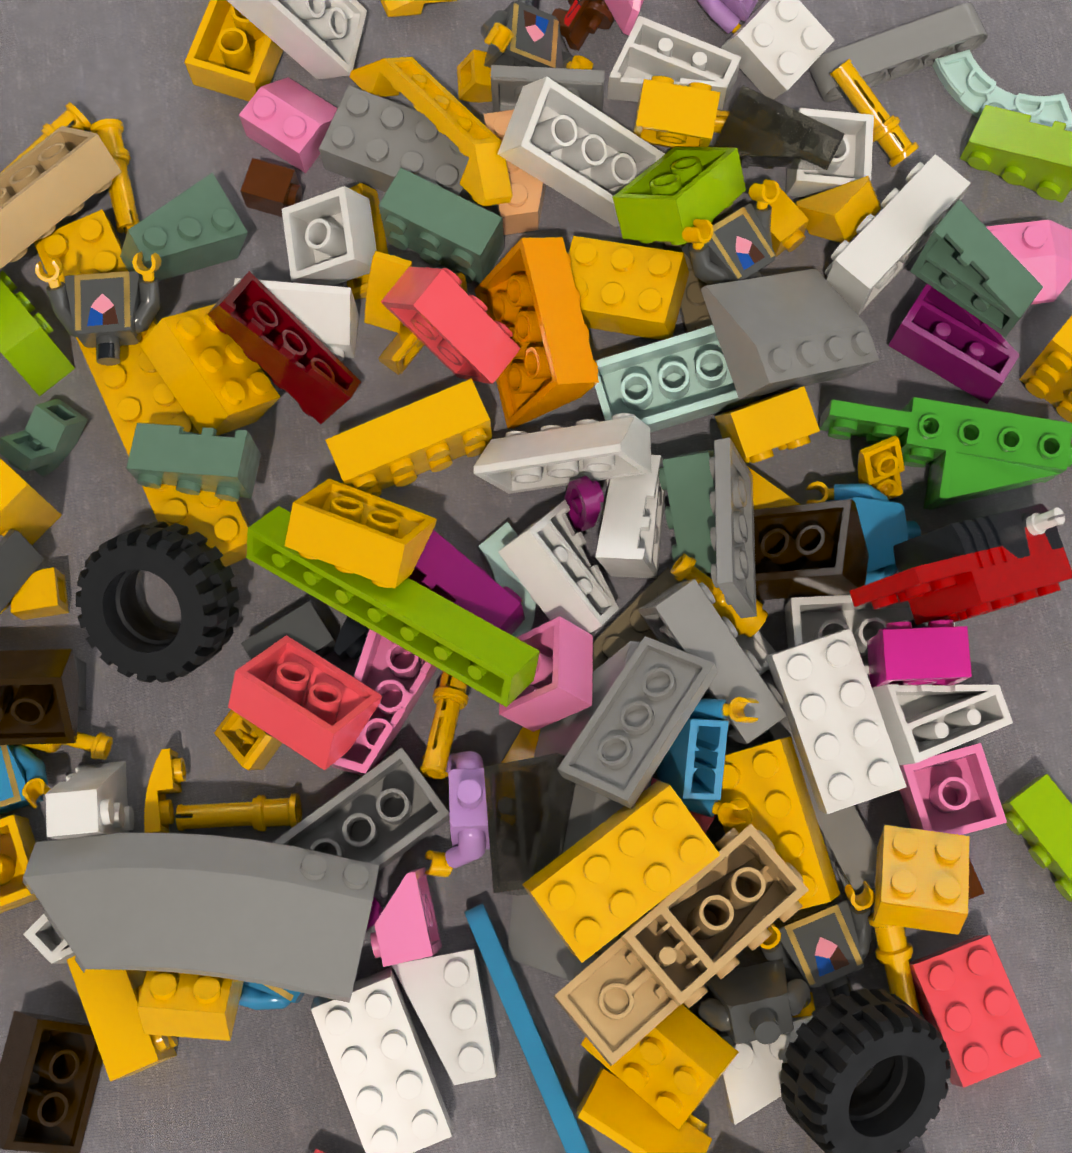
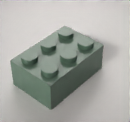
(441, 226)

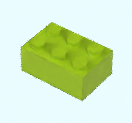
(678, 190)

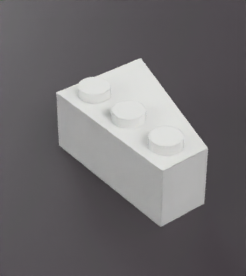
(669, 53)

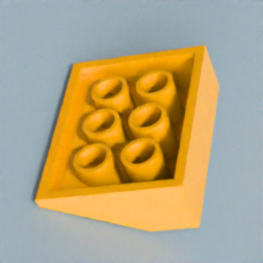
(539, 304)

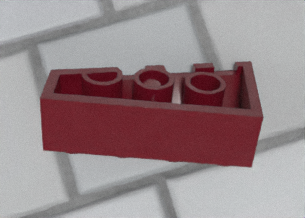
(284, 348)

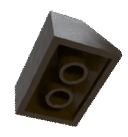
(809, 550)
(38, 697)
(47, 1083)

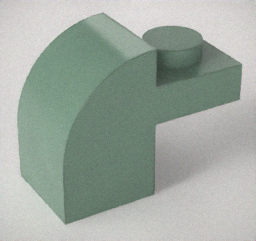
(46, 439)

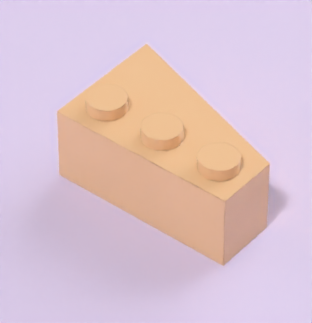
(528, 193)

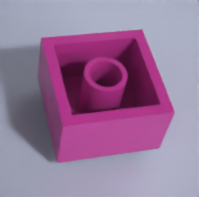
(919, 655)

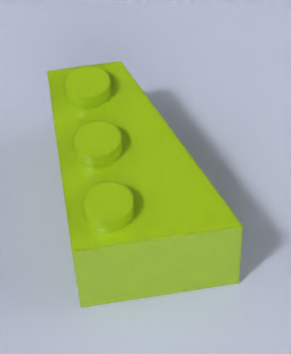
(1022, 152)
(26, 340)

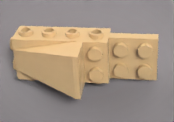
(683, 943)

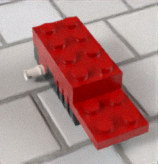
(975, 566)

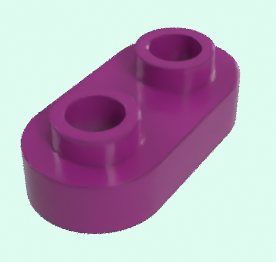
(584, 502)

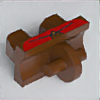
(582, 19)

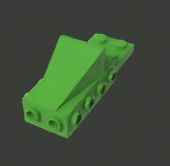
(967, 447)

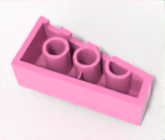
(401, 681)

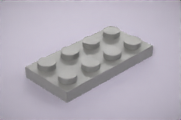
(734, 528)
(637, 721)

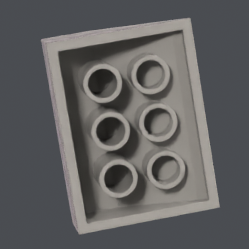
(786, 332)

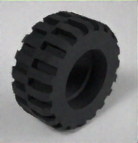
(120, 626)
(840, 1049)

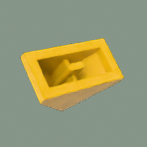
(840, 210)
(246, 741)

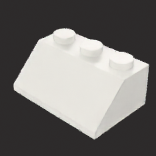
(322, 309)

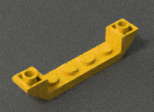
(486, 172)

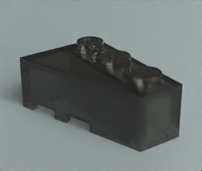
(777, 135)
(526, 818)

